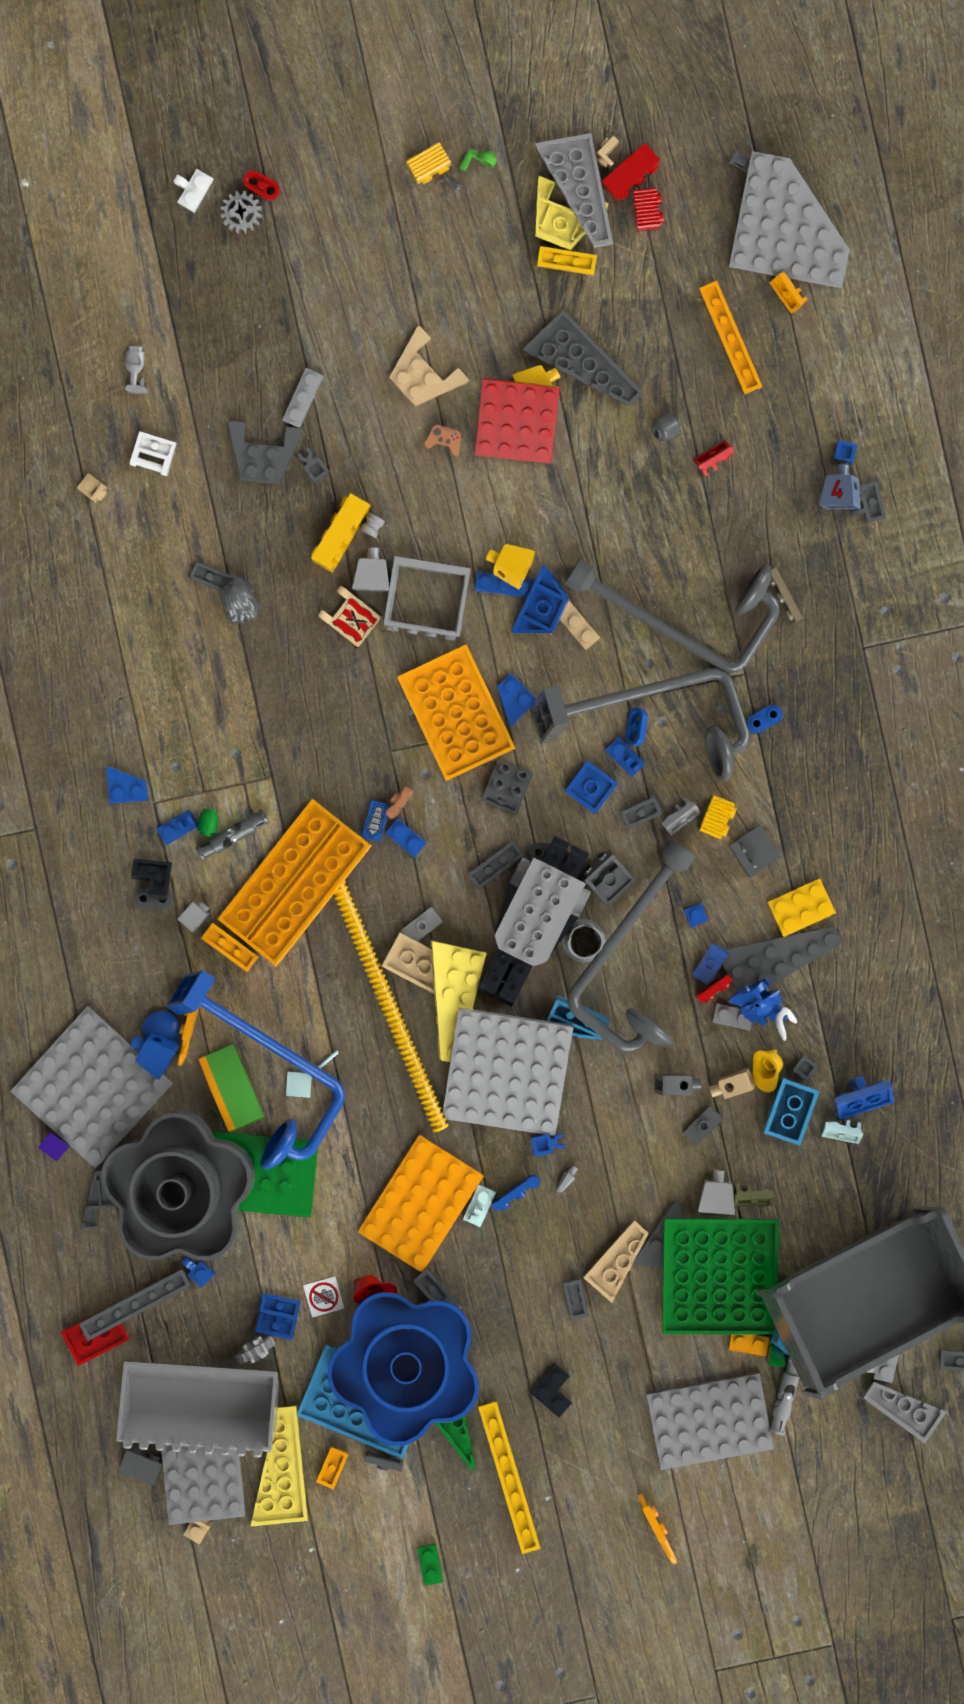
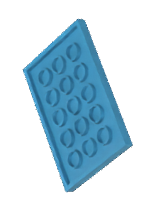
(328, 1411)

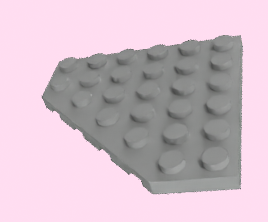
(786, 227)

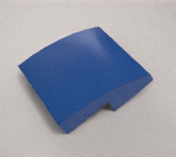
(277, 1316)

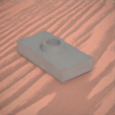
(422, 925)

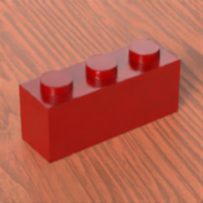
(631, 173)

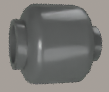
(666, 427)

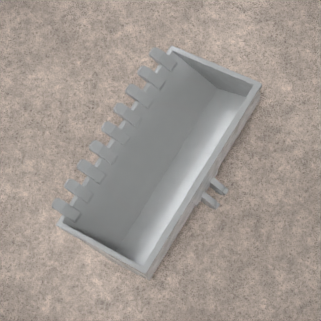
(197, 1408)

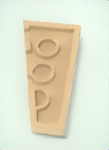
(612, 1267)

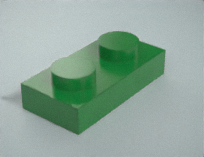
(430, 1564)

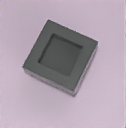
(805, 1068)

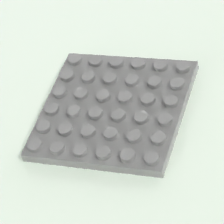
(507, 1071)
(90, 1087)

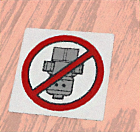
(323, 1296)

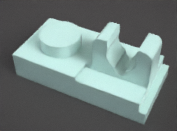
(842, 1132)
(479, 1205)

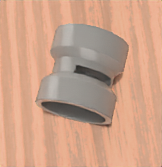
(372, 525)

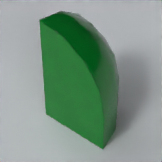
(775, 1356)

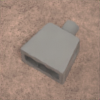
(371, 573)
(717, 1195)

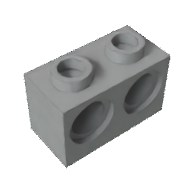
(194, 915)

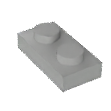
(731, 1017)

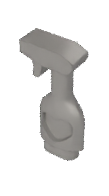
(134, 364)

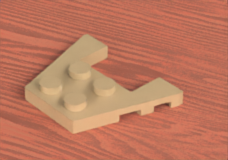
(417, 378)

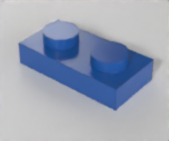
(406, 838)

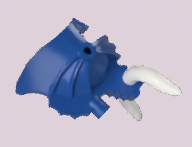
(760, 1003)

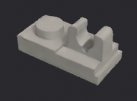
(681, 818)

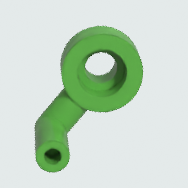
(487, 158)

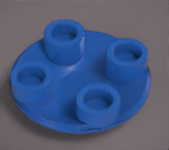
(162, 1024)

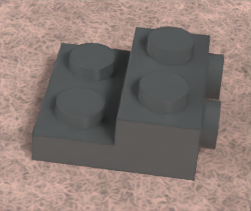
(607, 877)

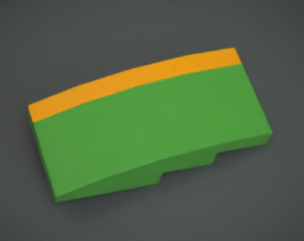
(231, 1088)

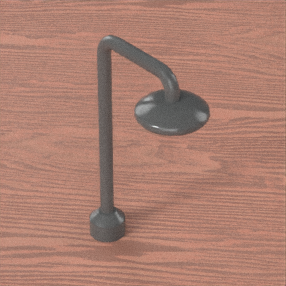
(584, 577)
(675, 859)

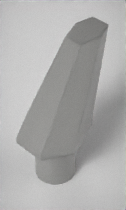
(567, 1179)

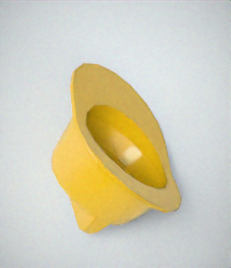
(766, 1069)

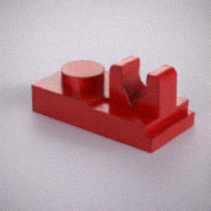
(716, 454)

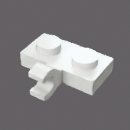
(194, 189)

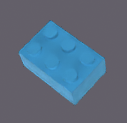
(790, 1111)

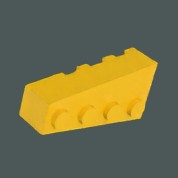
(340, 533)

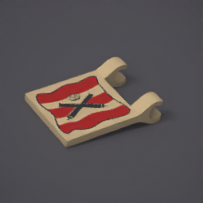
(353, 619)

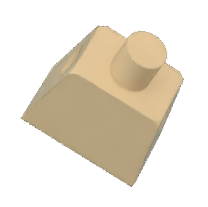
(741, 1080)

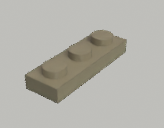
(784, 597)

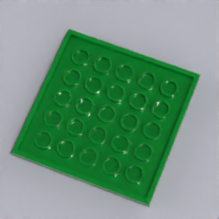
(714, 1275)

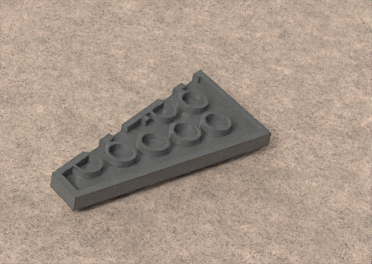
(577, 355)
(777, 956)

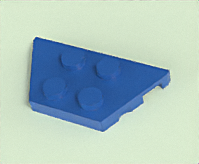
(543, 605)

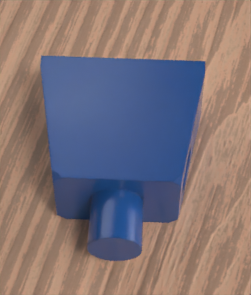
(155, 1053)

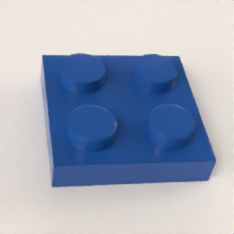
(591, 787)

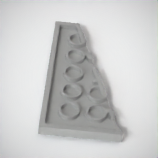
(577, 174)

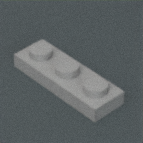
(302, 398)

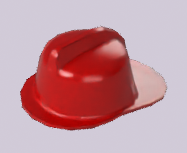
(370, 1285)

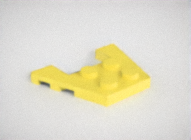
(554, 221)

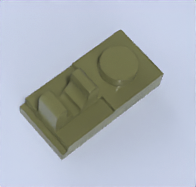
(757, 1198)

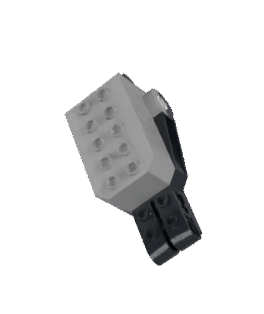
(535, 916)

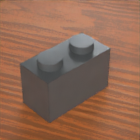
(141, 1465)

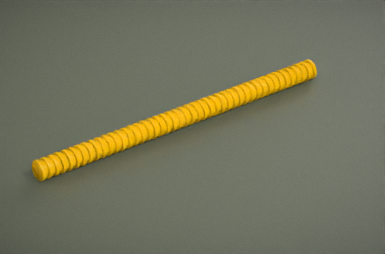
(390, 1009)

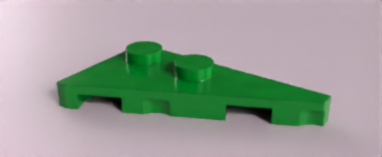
(458, 1436)

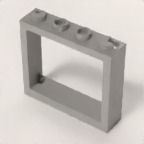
(433, 567)

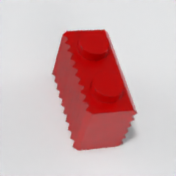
(647, 209)

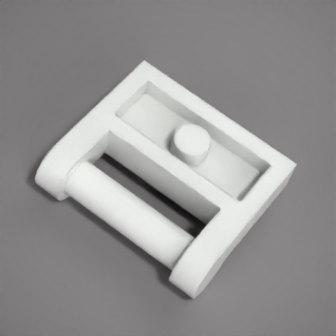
(154, 447)

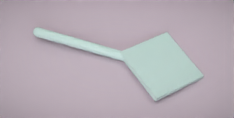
(300, 1083)

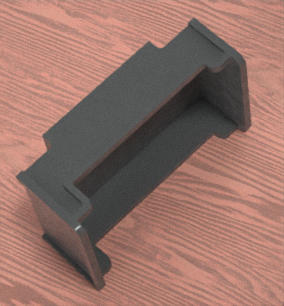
(870, 1300)

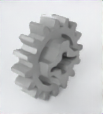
(234, 213)
(254, 1350)

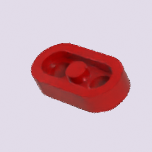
(262, 185)

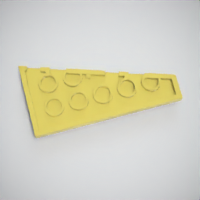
(455, 986)
(282, 1484)

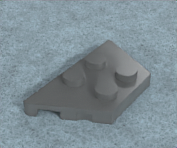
(652, 1251)

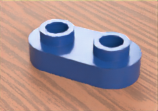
(764, 718)
(636, 726)

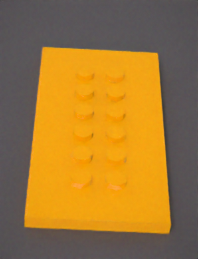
(294, 882)

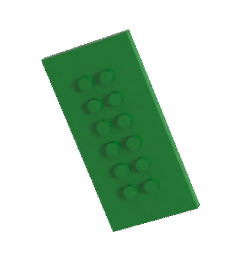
(281, 1189)

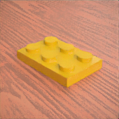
(801, 907)

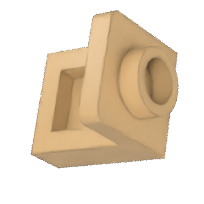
(607, 147)

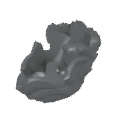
(239, 601)

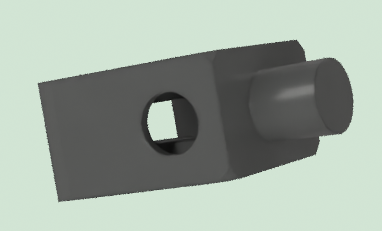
(670, 1084)

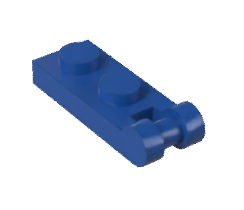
(516, 1192)

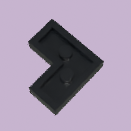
(157, 873)
(547, 1390)

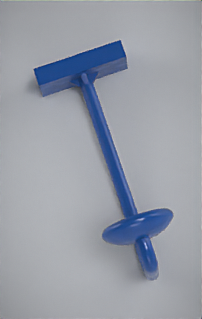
(191, 995)

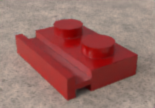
(708, 993)

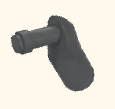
(452, 184)

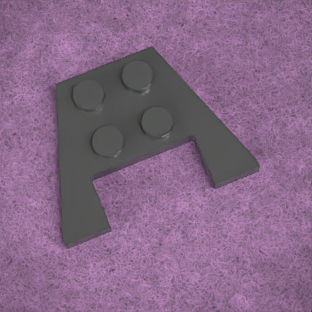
(262, 462)
(96, 1200)

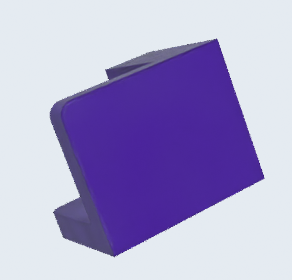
(53, 1146)

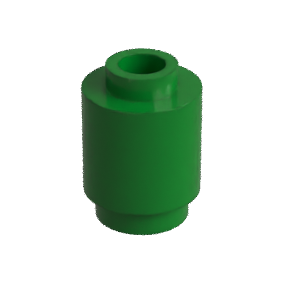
(208, 822)

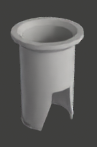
(567, 945)

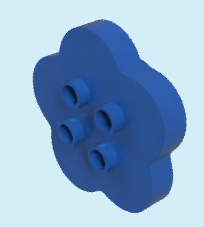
(405, 1366)

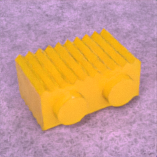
(428, 163)
(717, 817)

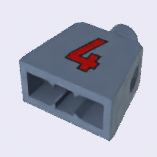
(841, 490)

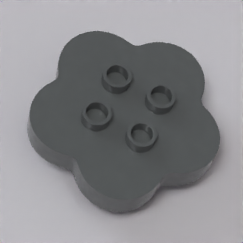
(178, 1189)

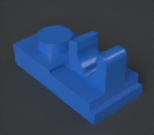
(625, 756)
(177, 827)

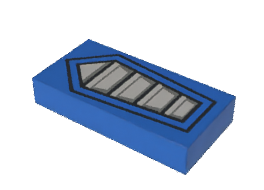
(375, 821)

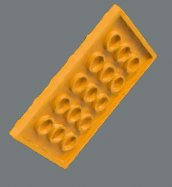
(456, 712)
(420, 1203)

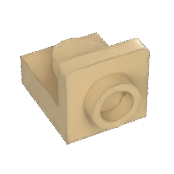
(92, 488)
(197, 1530)

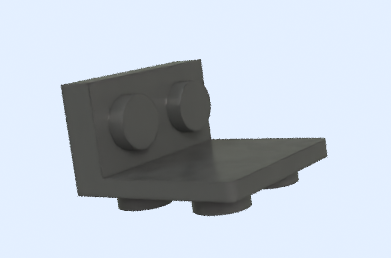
(507, 786)
(754, 851)

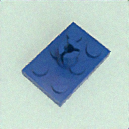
(863, 1098)

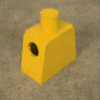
(537, 376)
(511, 564)

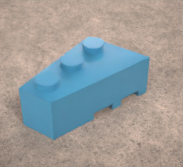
(561, 1014)

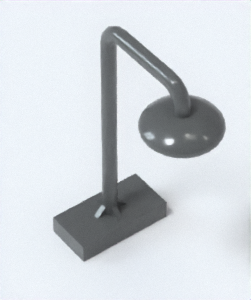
(552, 715)

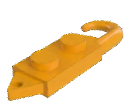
(186, 1031)
(659, 1529)

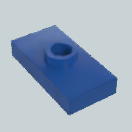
(710, 963)

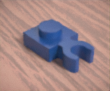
(544, 1144)

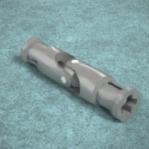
(783, 1404)

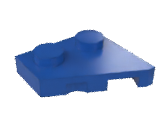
(515, 698)
(125, 787)

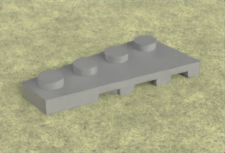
(911, 1414)

